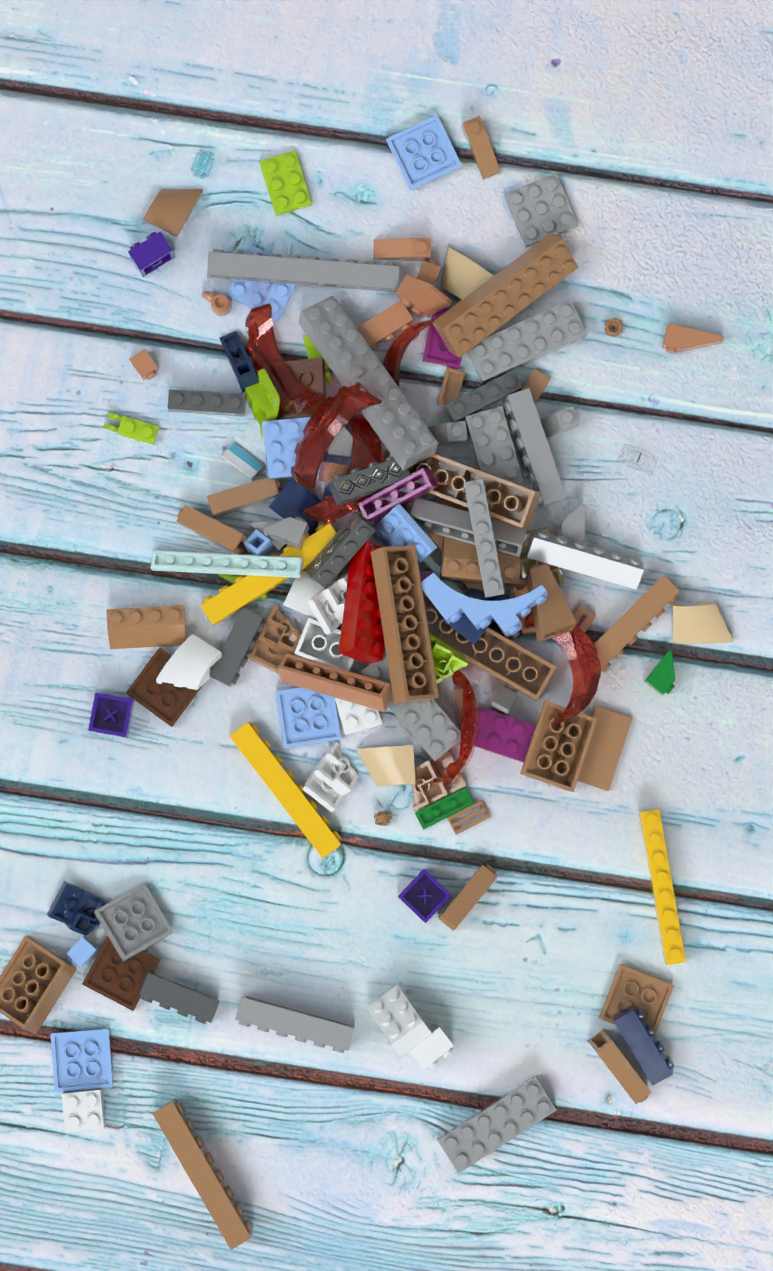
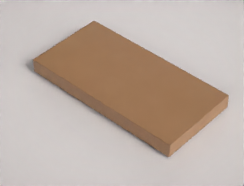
(604, 748)

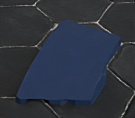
(293, 501)
(465, 626)
(76, 908)

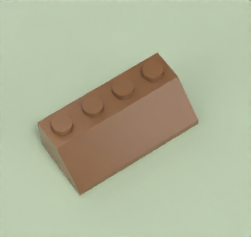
(146, 627)

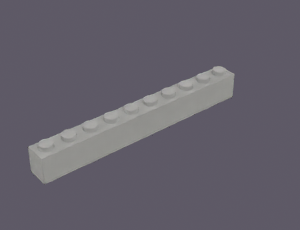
(303, 271)

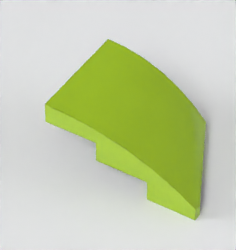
(263, 399)
(445, 659)

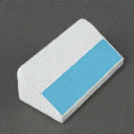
(242, 461)

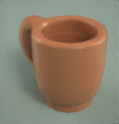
(220, 303)

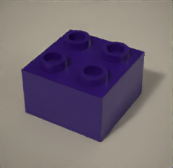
(151, 253)
(111, 715)
(424, 895)

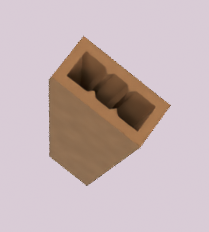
(243, 496)
(212, 530)
(554, 614)
(468, 897)
(619, 1066)

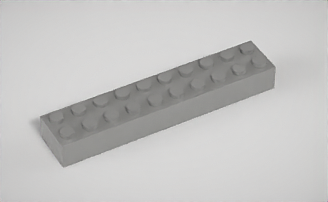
(354, 362)

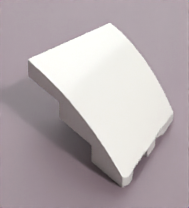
(302, 591)
(329, 604)
(190, 664)
(331, 778)

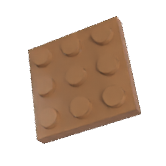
(640, 989)

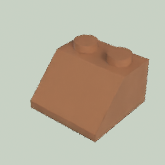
(421, 296)

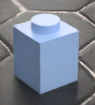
(258, 544)
(81, 952)

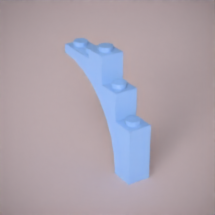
(480, 612)

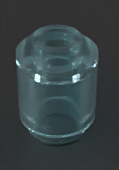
(202, 163)

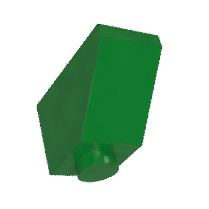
(663, 675)

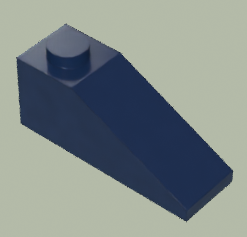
(239, 360)

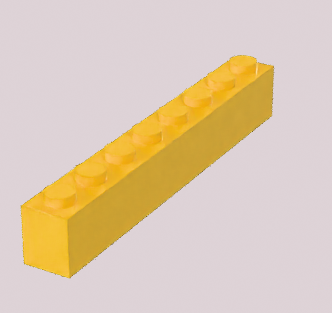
(252, 587)
(285, 790)
(662, 887)

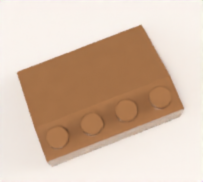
(461, 564)
(558, 749)
(32, 984)

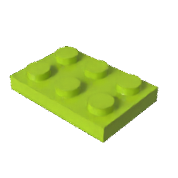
(285, 183)

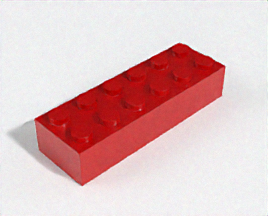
(361, 623)

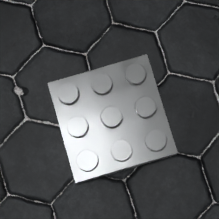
(540, 209)
(133, 922)

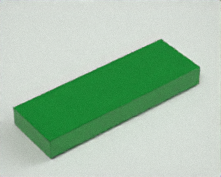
(444, 808)

